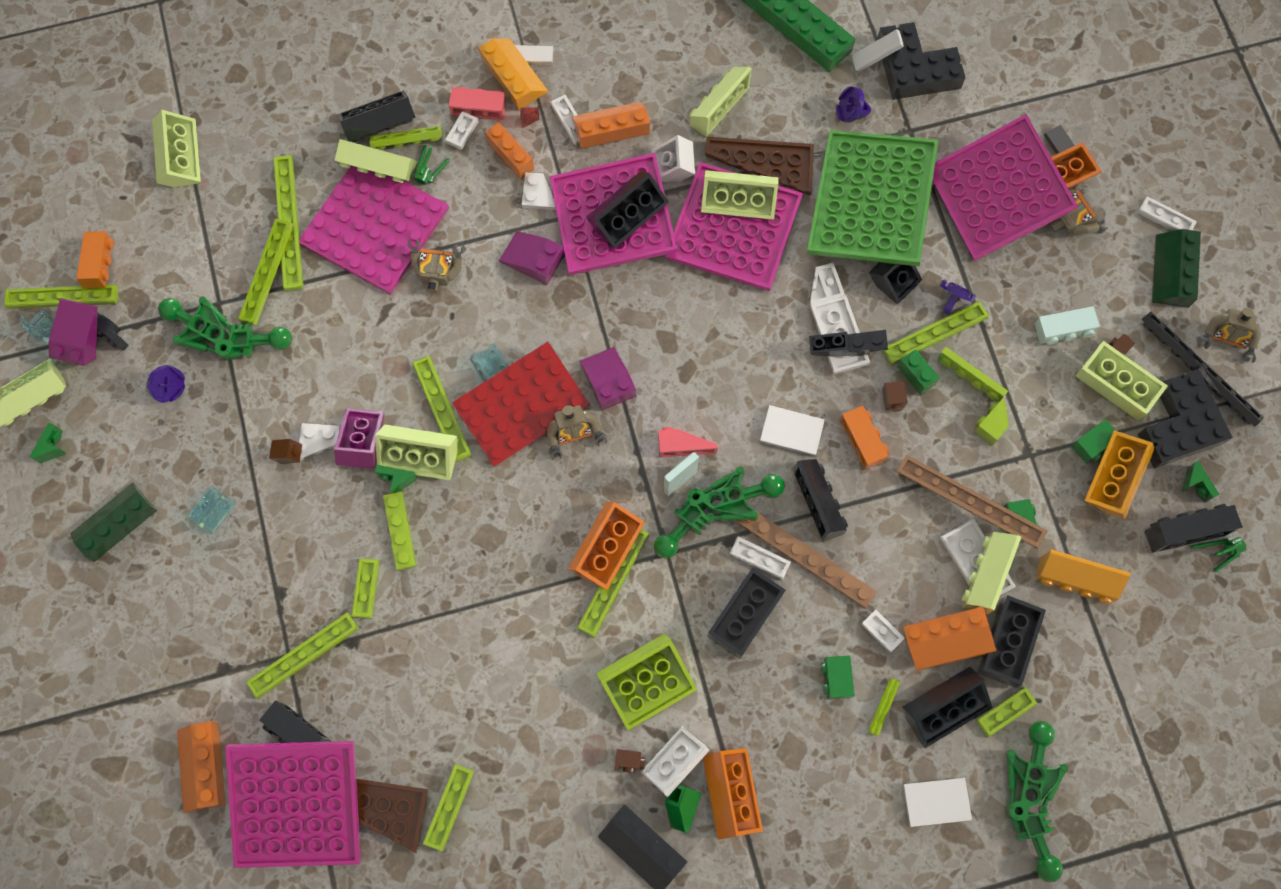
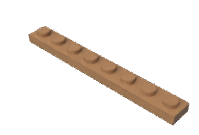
(972, 501)
(810, 560)

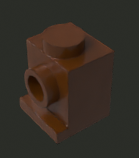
(1122, 344)
(629, 761)

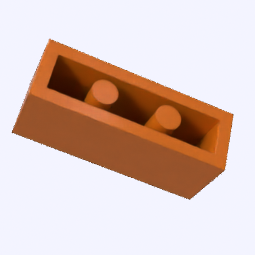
(509, 150)
(95, 259)
(864, 437)

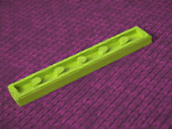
(265, 272)
(51, 296)
(936, 332)
(440, 404)
(604, 598)
(302, 655)

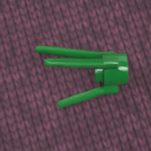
(422, 173)
(1232, 547)

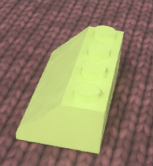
(720, 100)
(175, 149)
(375, 160)
(739, 194)
(1121, 381)
(30, 390)
(416, 451)
(991, 571)

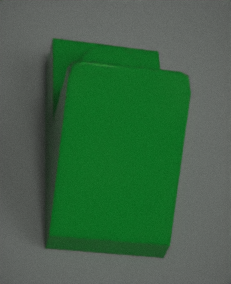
(45, 447)
(399, 477)
(1198, 477)

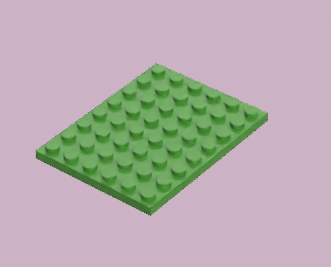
(873, 198)

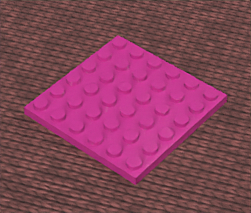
(1002, 187)
(585, 189)
(369, 226)
(730, 244)
(293, 804)

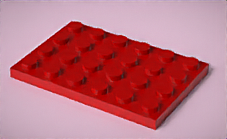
(518, 403)

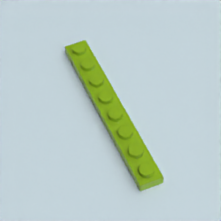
(288, 211)

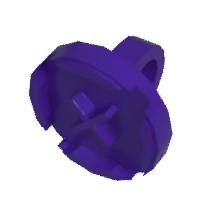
(852, 105)
(957, 291)
(165, 383)

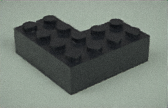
(919, 72)
(1193, 421)

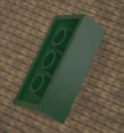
(1176, 268)
(112, 522)

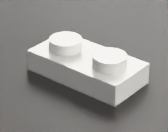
(461, 130)
(882, 631)

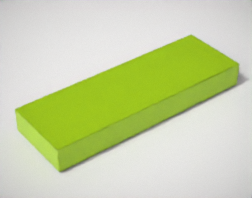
(365, 588)
(1006, 712)

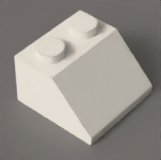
(675, 159)

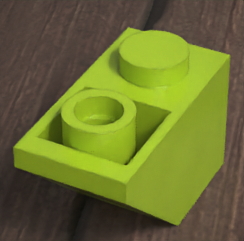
(994, 424)

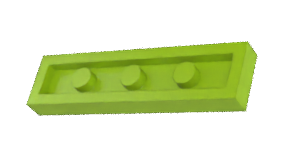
(399, 138)
(972, 374)
(399, 531)
(448, 807)

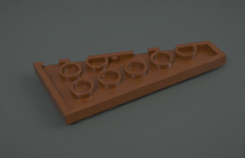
(784, 160)
(392, 810)

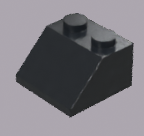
(895, 279)

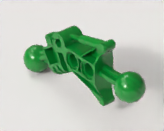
(238, 344)
(697, 500)
(1035, 825)

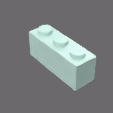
(1067, 325)

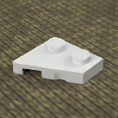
(537, 193)
(826, 284)
(317, 438)

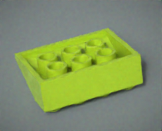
(646, 681)

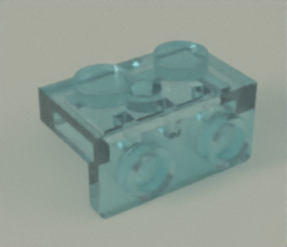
(39, 326)
(489, 362)
(211, 509)

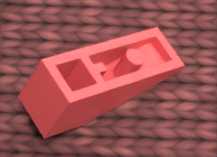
(680, 443)

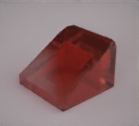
(529, 115)

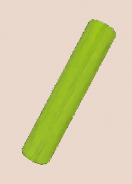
(884, 707)

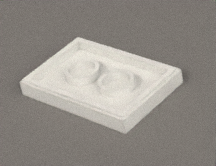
(792, 430)
(675, 761)
(937, 802)

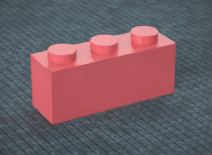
(478, 103)

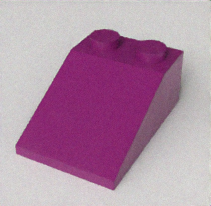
(533, 256)
(74, 333)
(608, 378)
(357, 438)

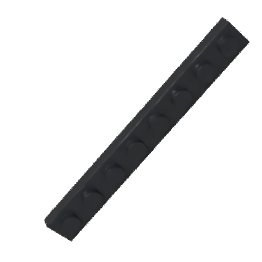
(1194, 362)

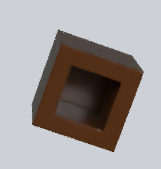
(894, 396)
(285, 451)

